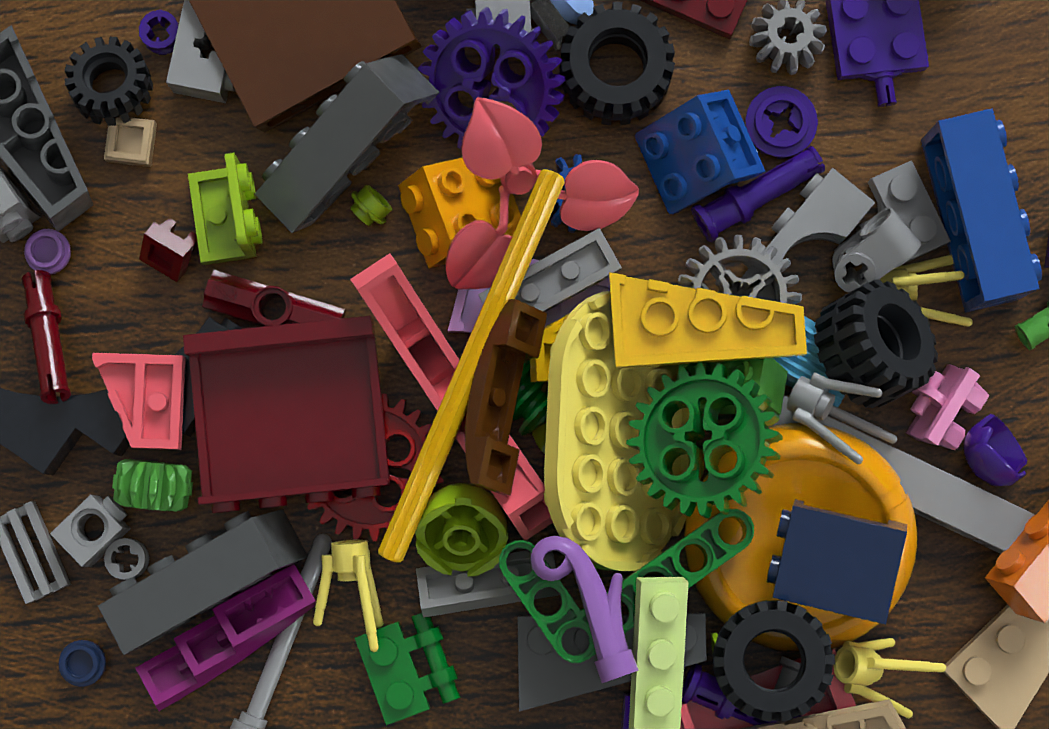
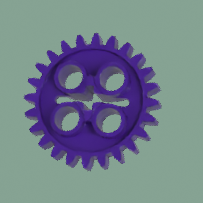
(452, 71)

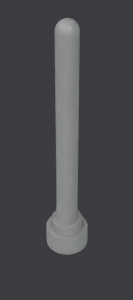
(282, 645)

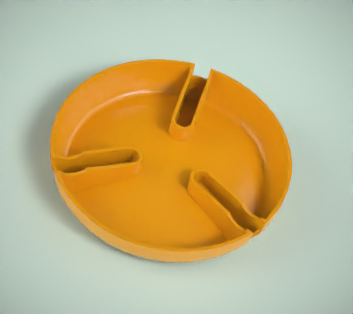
(824, 480)

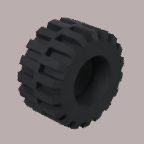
(623, 28)
(876, 341)
(815, 667)

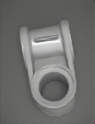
(878, 247)

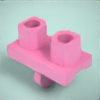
(941, 401)

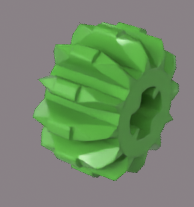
(152, 485)

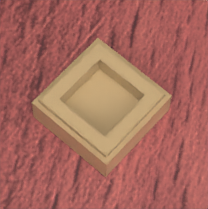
(131, 142)

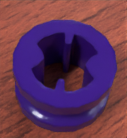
(146, 32)

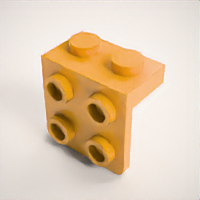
(447, 198)

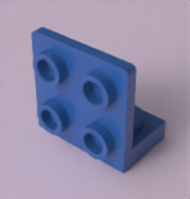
(698, 150)

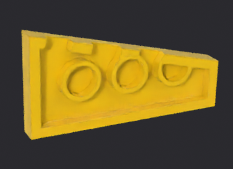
(687, 325)

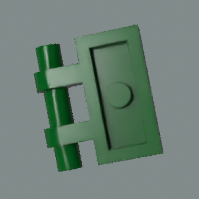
(394, 674)

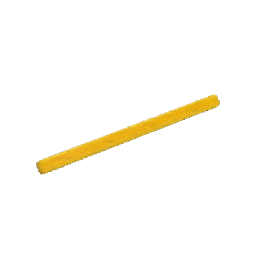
(455, 401)

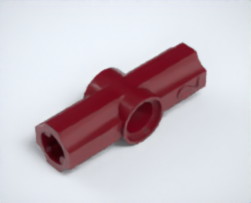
(247, 298)

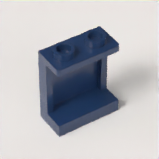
(837, 562)

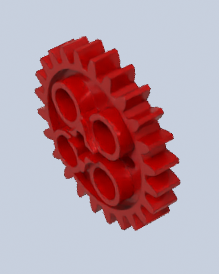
(368, 512)

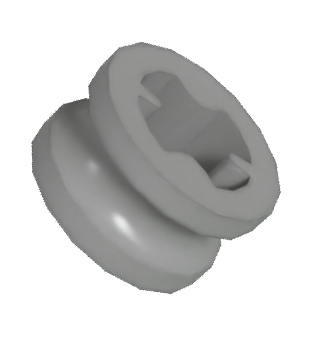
(117, 569)

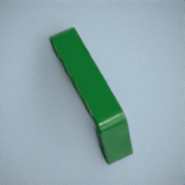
(666, 564)

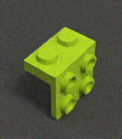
(222, 212)

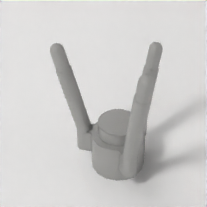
(812, 400)

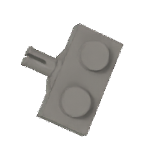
(907, 196)

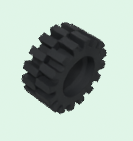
(98, 60)

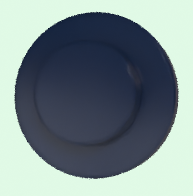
(82, 663)

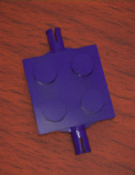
(877, 41)

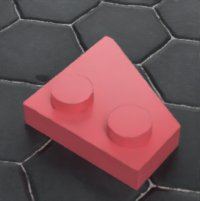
(147, 396)

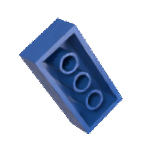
(981, 210)

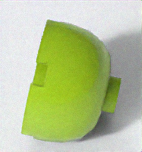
(462, 530)

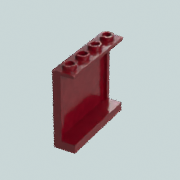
(288, 413)

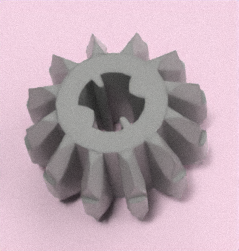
(794, 19)

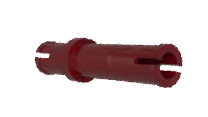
(43, 320)

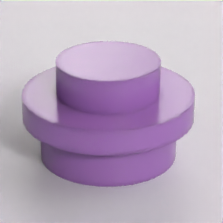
(47, 251)

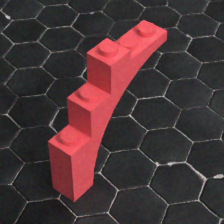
(433, 366)

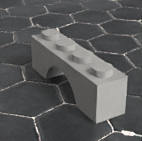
(828, 214)

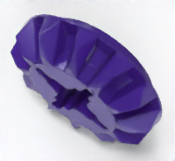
(774, 102)

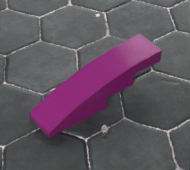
(226, 638)

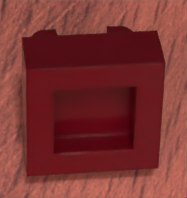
(167, 251)

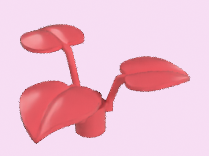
(504, 146)

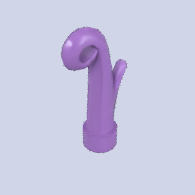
(601, 609)

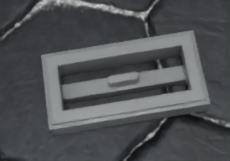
(14, 517)

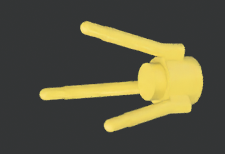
(907, 279)
(351, 563)
(861, 666)

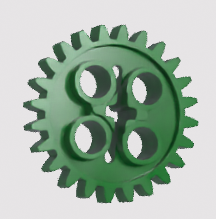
(745, 435)

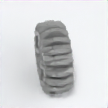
(726, 279)

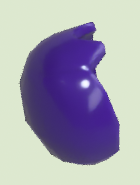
(994, 452)

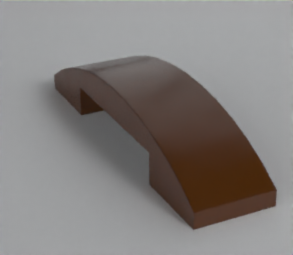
(494, 394)

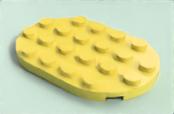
(587, 464)

